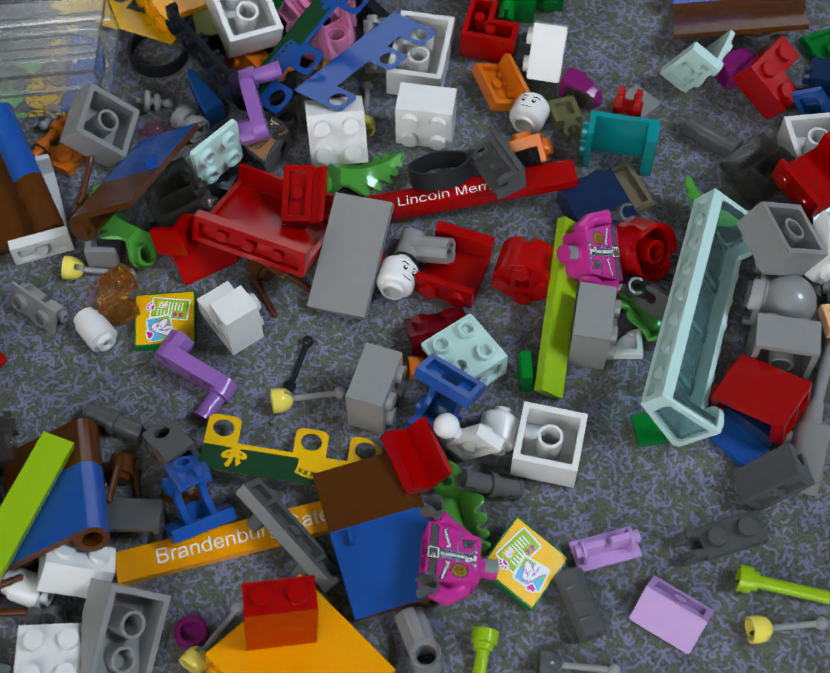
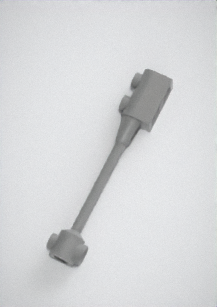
(809, 433)

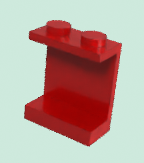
(807, 178)
(458, 280)
(763, 394)
(280, 612)

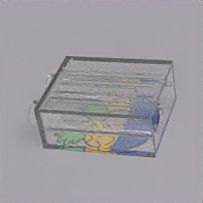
(55, 52)

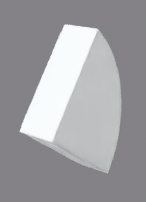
(629, 346)

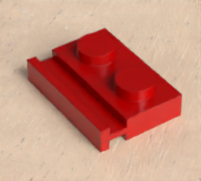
(304, 194)

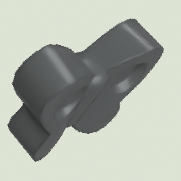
(43, 616)

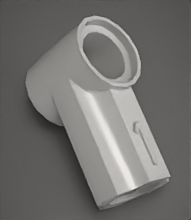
(425, 248)
(418, 639)

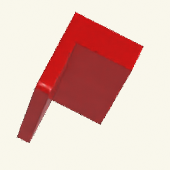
(202, 262)
(417, 456)

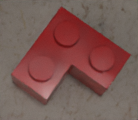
(486, 36)
(765, 79)

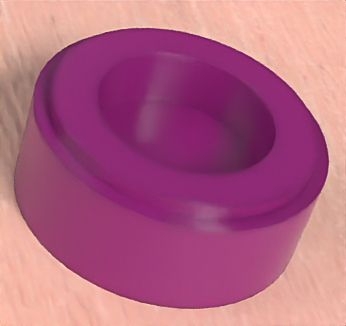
(191, 632)

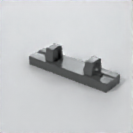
(291, 534)

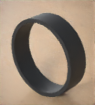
(154, 71)
(442, 180)

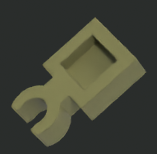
(566, 114)

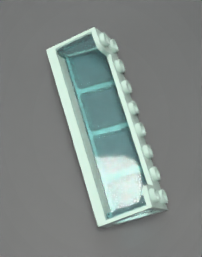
(696, 322)

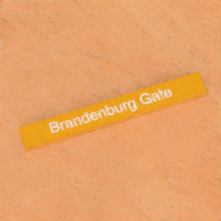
(208, 547)

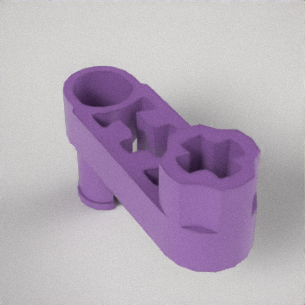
(255, 127)
(175, 356)

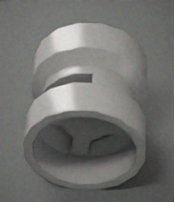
(187, 115)

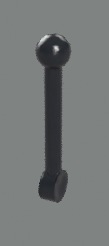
(307, 342)

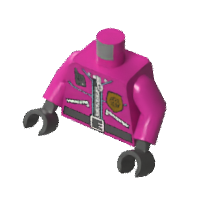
(593, 251)
(449, 557)

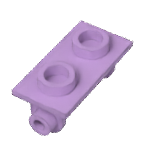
(606, 549)

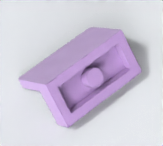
(671, 614)

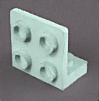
(697, 63)
(216, 153)
(469, 349)

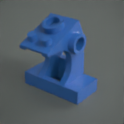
(445, 380)
(198, 514)

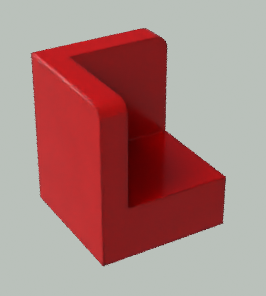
(175, 239)

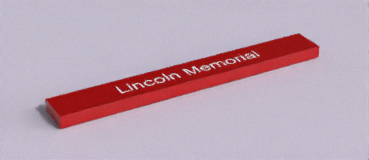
(476, 192)

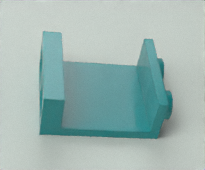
(621, 136)

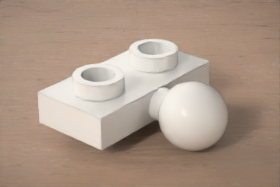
(466, 442)

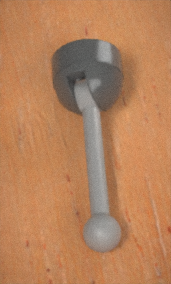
(552, 663)

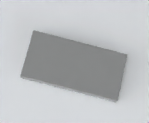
(350, 255)

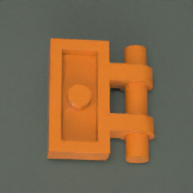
(62, 157)

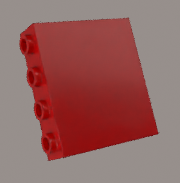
(251, 225)

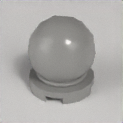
(780, 295)

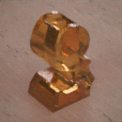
(113, 297)

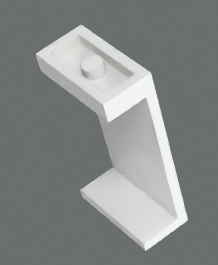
(47, 242)

